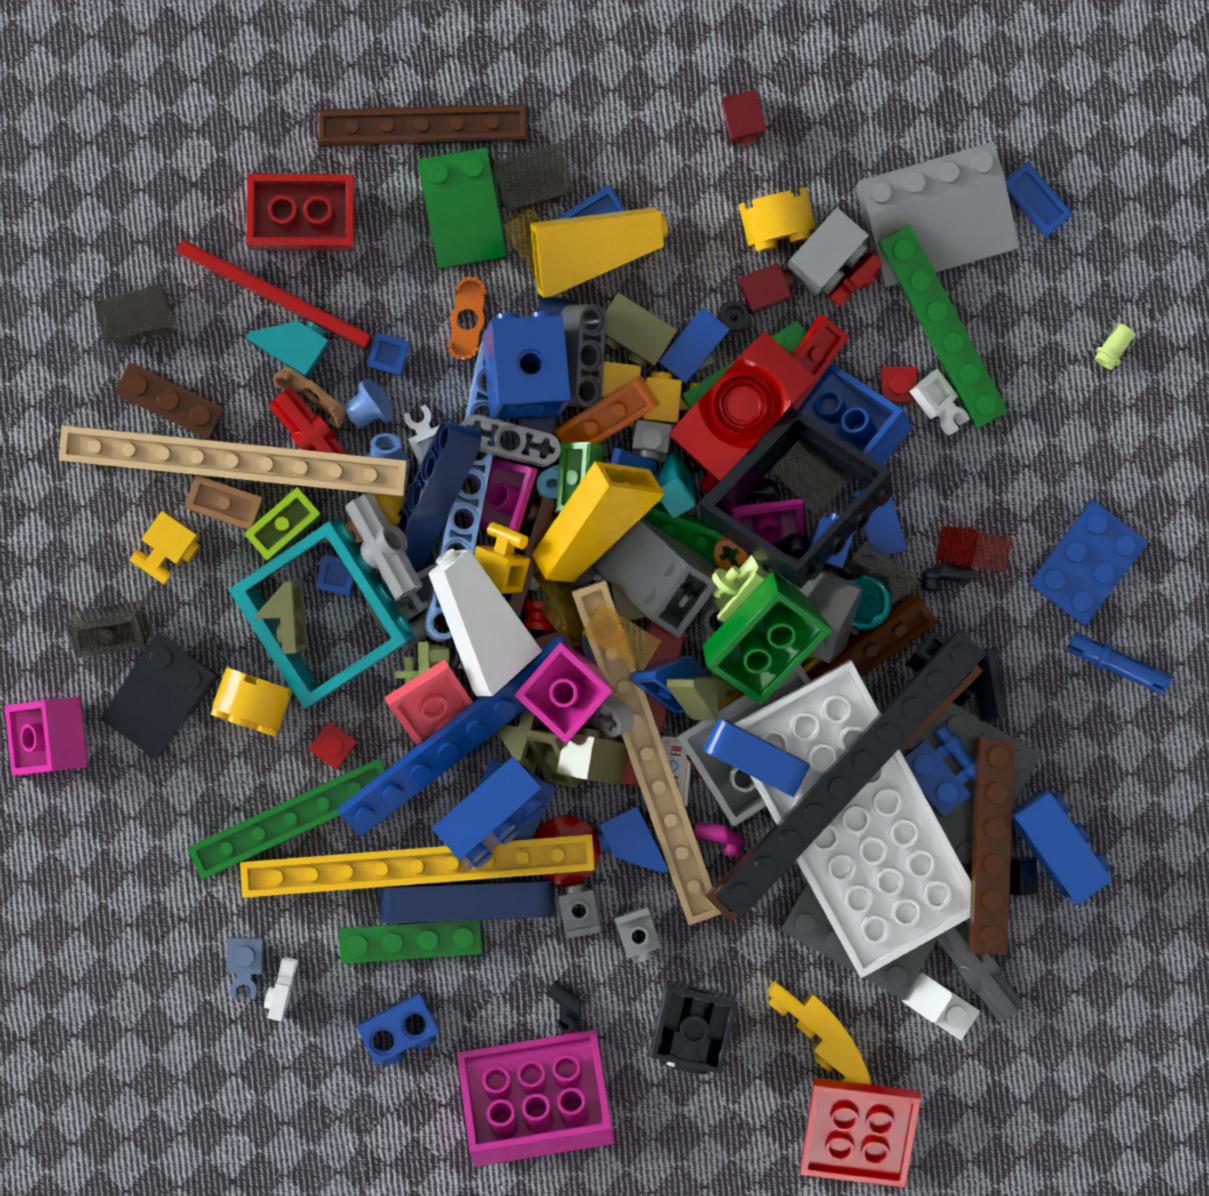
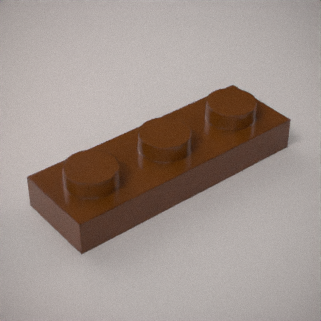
(169, 401)

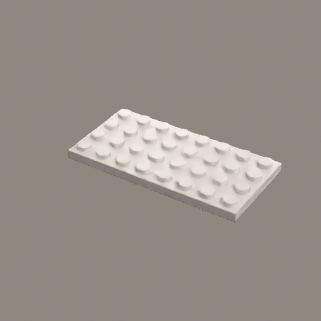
(884, 859)

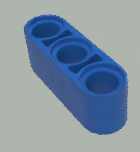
(756, 757)

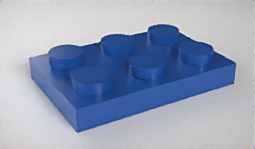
(1087, 563)

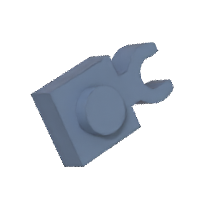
(244, 959)

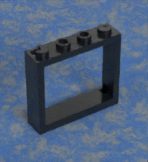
(760, 459)

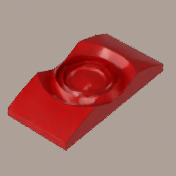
(742, 406)

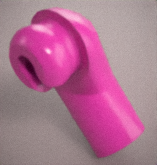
(720, 833)

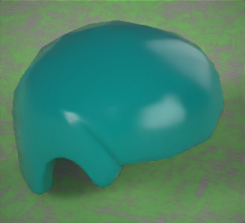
(873, 604)

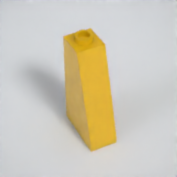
(588, 246)
(595, 518)

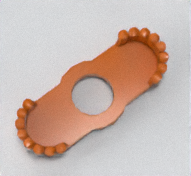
(469, 297)

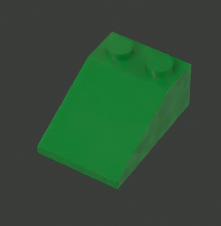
(462, 208)

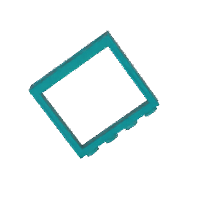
(376, 593)

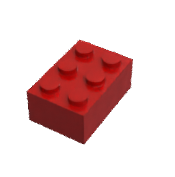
(301, 212)

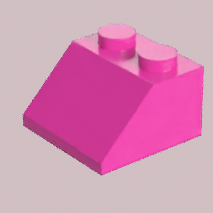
(46, 736)

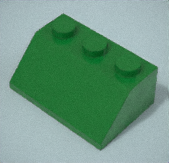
(766, 638)

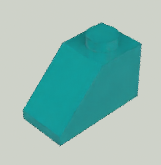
(293, 345)

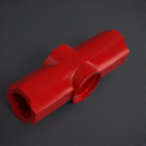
(306, 428)

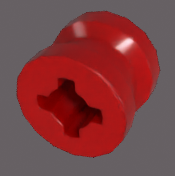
(535, 618)

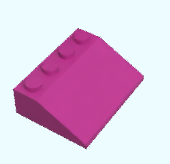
(535, 1098)

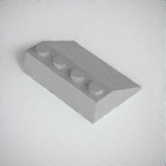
(950, 202)
(729, 785)

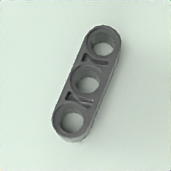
(584, 352)

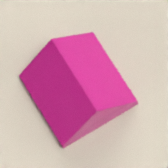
(507, 495)
(772, 519)
(565, 691)

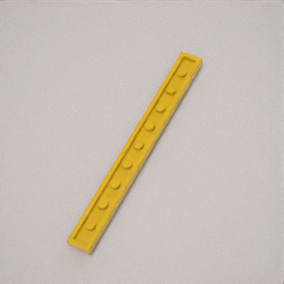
(413, 867)

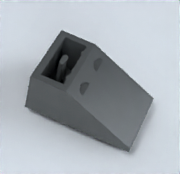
(659, 575)

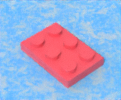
(429, 701)

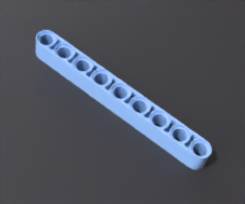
(468, 504)

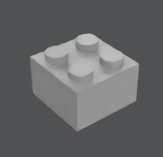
(827, 252)

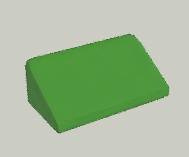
(573, 465)

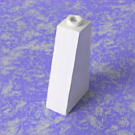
(482, 623)

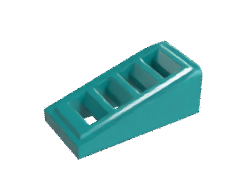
(677, 485)

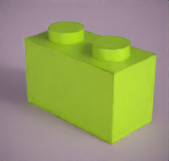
(284, 524)

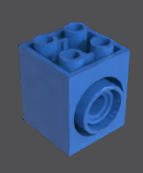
(530, 344)

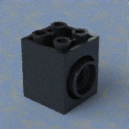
(693, 1028)

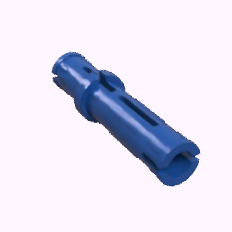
(1105, 657)

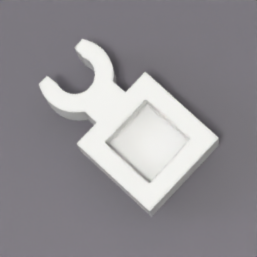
(937, 399)
(424, 437)
(278, 997)

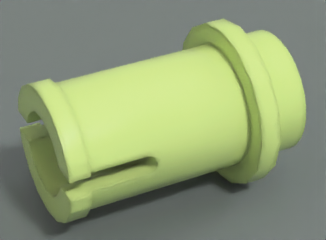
(1114, 346)

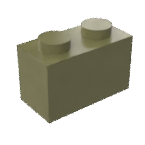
(637, 332)
(593, 757)

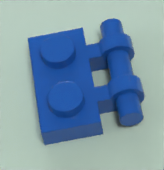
(935, 778)

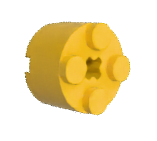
(778, 218)
(251, 702)

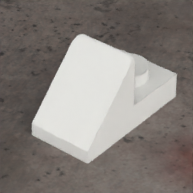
(940, 1006)

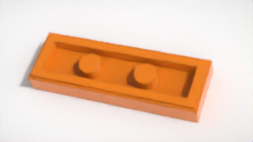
(609, 414)

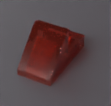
(973, 549)

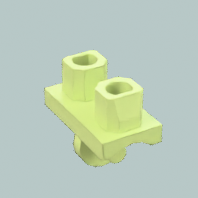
(736, 585)
(428, 656)

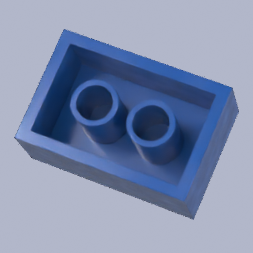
(491, 814)
(1061, 846)

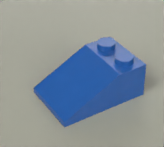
(856, 414)

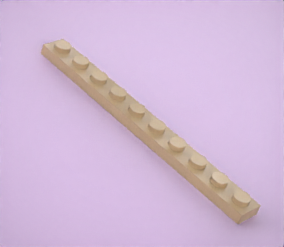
(234, 460)
(653, 771)

